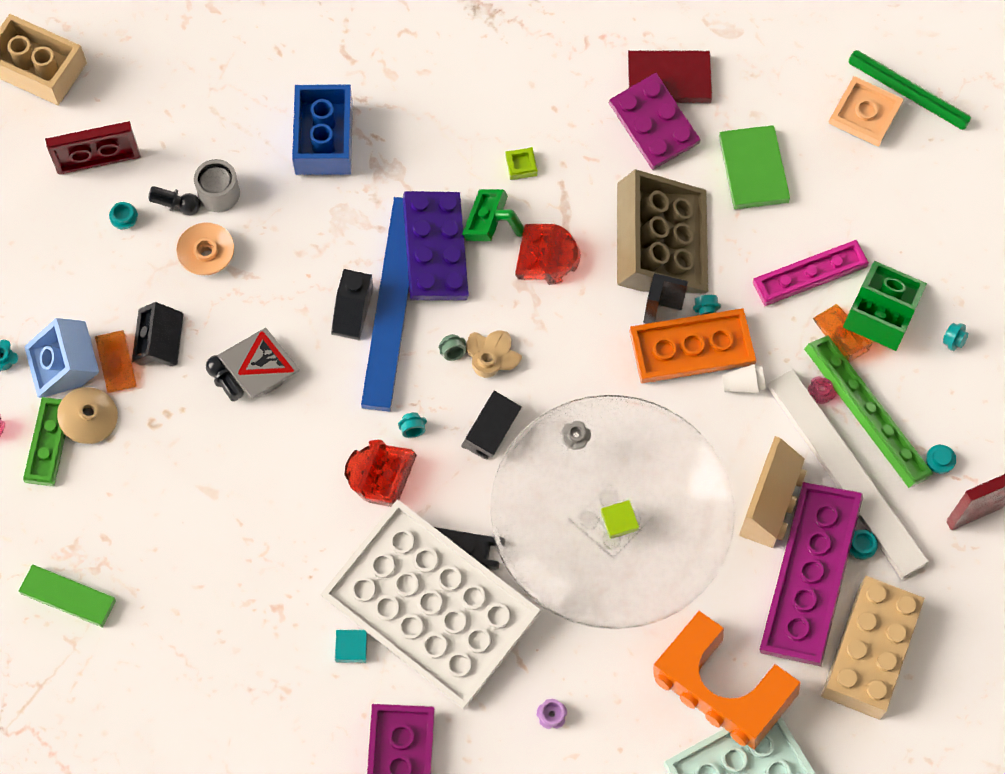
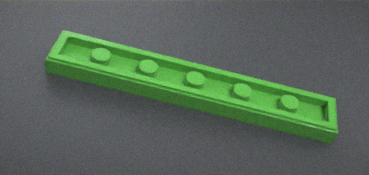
(868, 411)

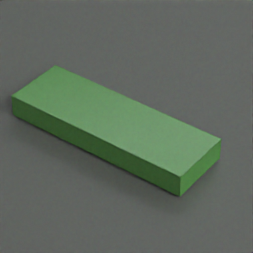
(45, 445)
(67, 595)

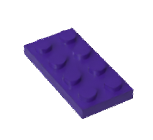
(435, 245)

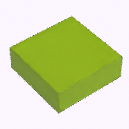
(521, 163)
(619, 519)

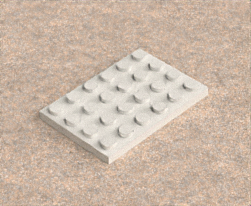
(431, 603)

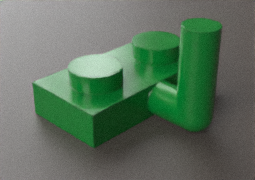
(486, 214)

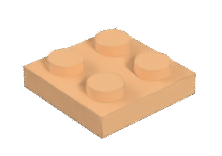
(866, 111)

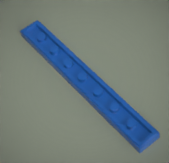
(388, 317)

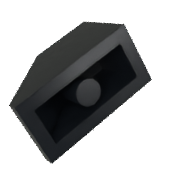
(352, 304)

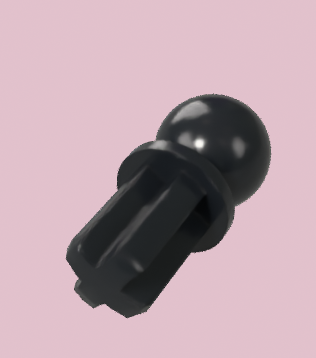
(187, 204)
(224, 378)

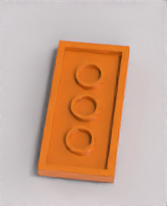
(692, 345)

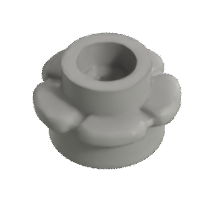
(576, 442)

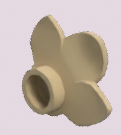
(491, 353)

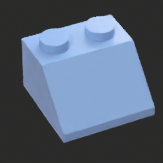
(61, 357)

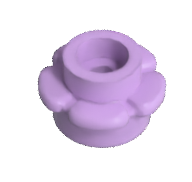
(548, 706)

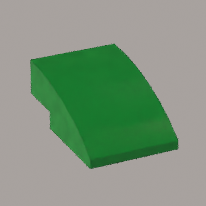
(885, 305)

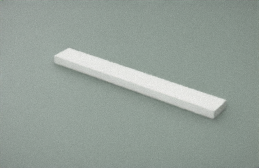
(847, 473)

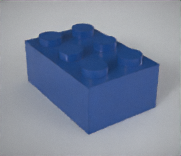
(322, 129)

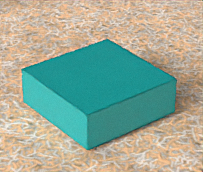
(351, 646)

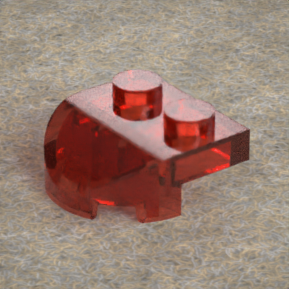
(546, 253)
(379, 472)

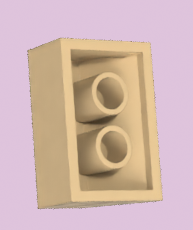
(774, 494)

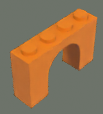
(745, 717)

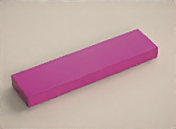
(810, 272)

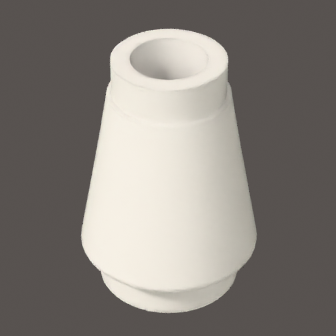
(745, 380)

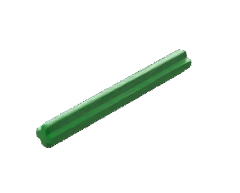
(909, 89)

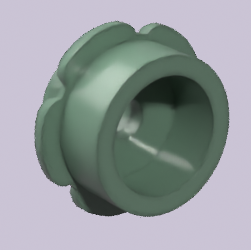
(452, 347)

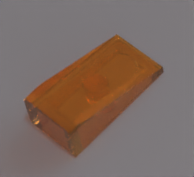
(848, 342)
(116, 361)

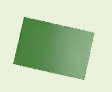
(754, 167)

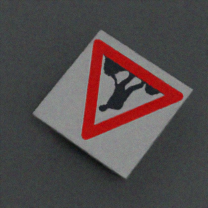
(258, 363)

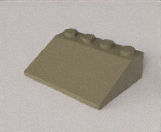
(661, 232)

